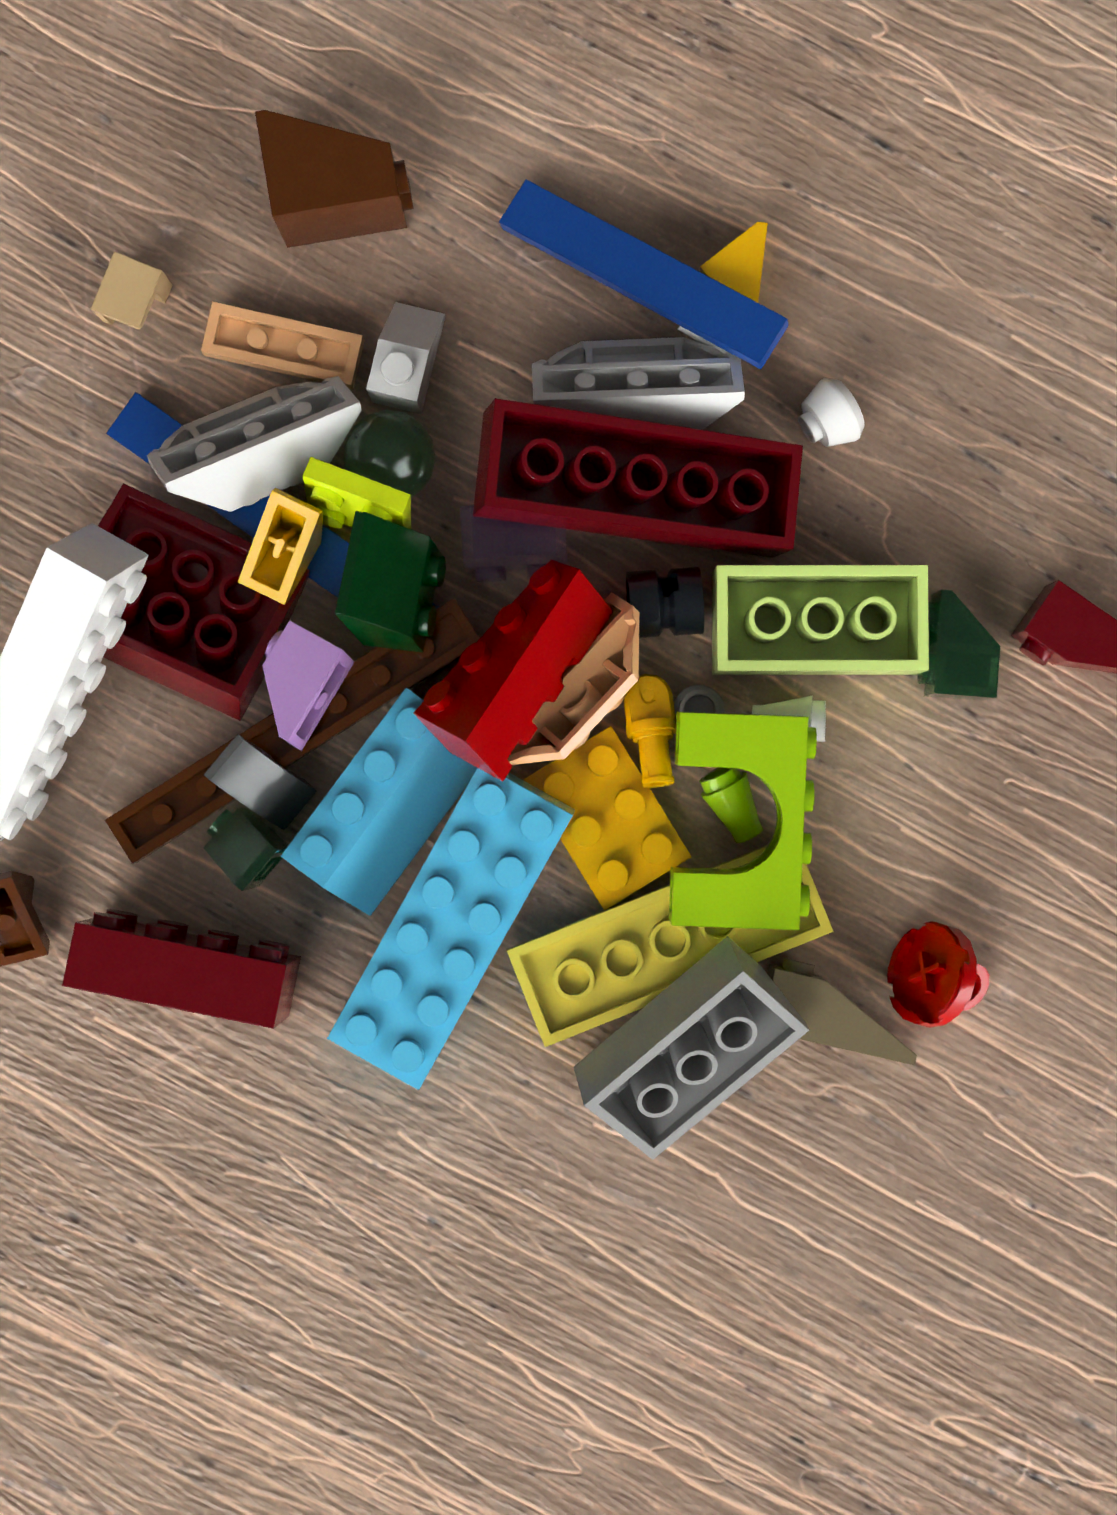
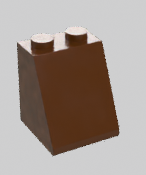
(330, 181)

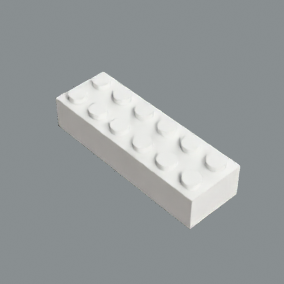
(57, 659)

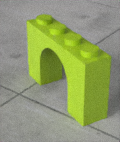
(769, 888)

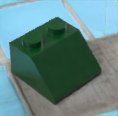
(389, 584)

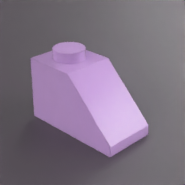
(302, 680)

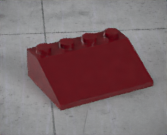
(193, 618)

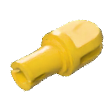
(651, 724)

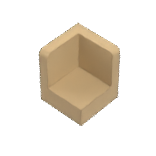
(129, 291)

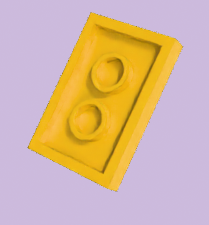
(617, 826)

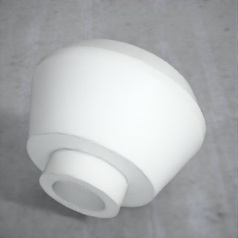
(831, 414)

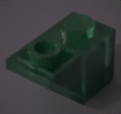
(960, 652)

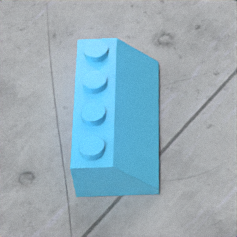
(380, 809)

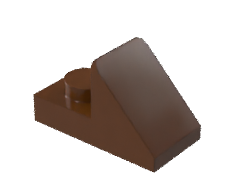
(20, 928)

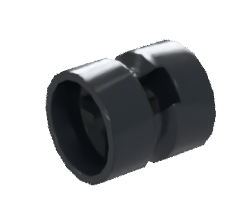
(667, 601)

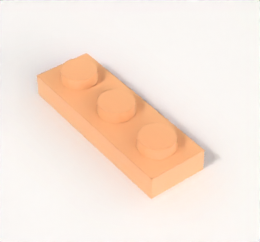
(281, 344)

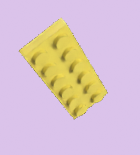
(631, 955)

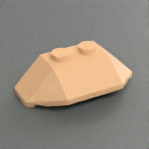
(590, 689)

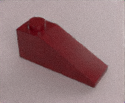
(1068, 631)

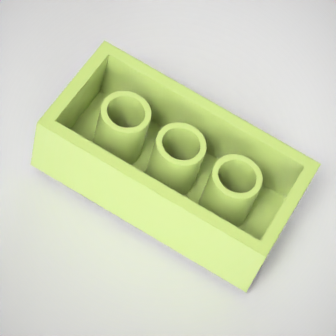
(820, 620)

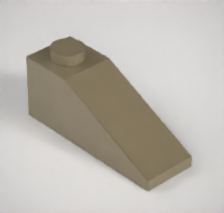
(832, 1016)

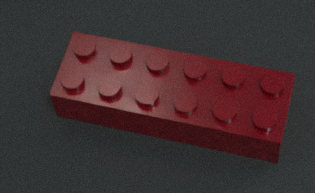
(637, 479)

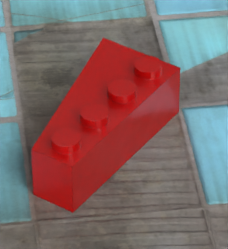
(515, 668)

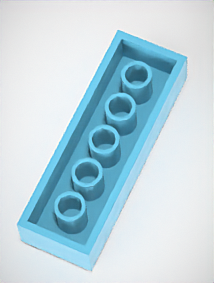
(450, 925)

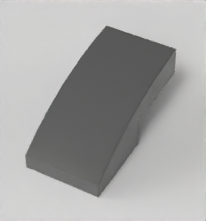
(260, 782)

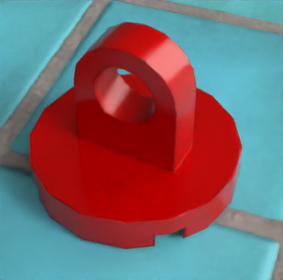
(935, 975)

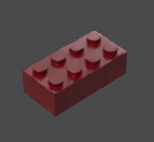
(181, 969)

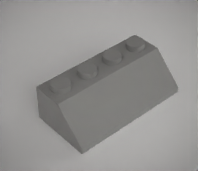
(688, 1049)

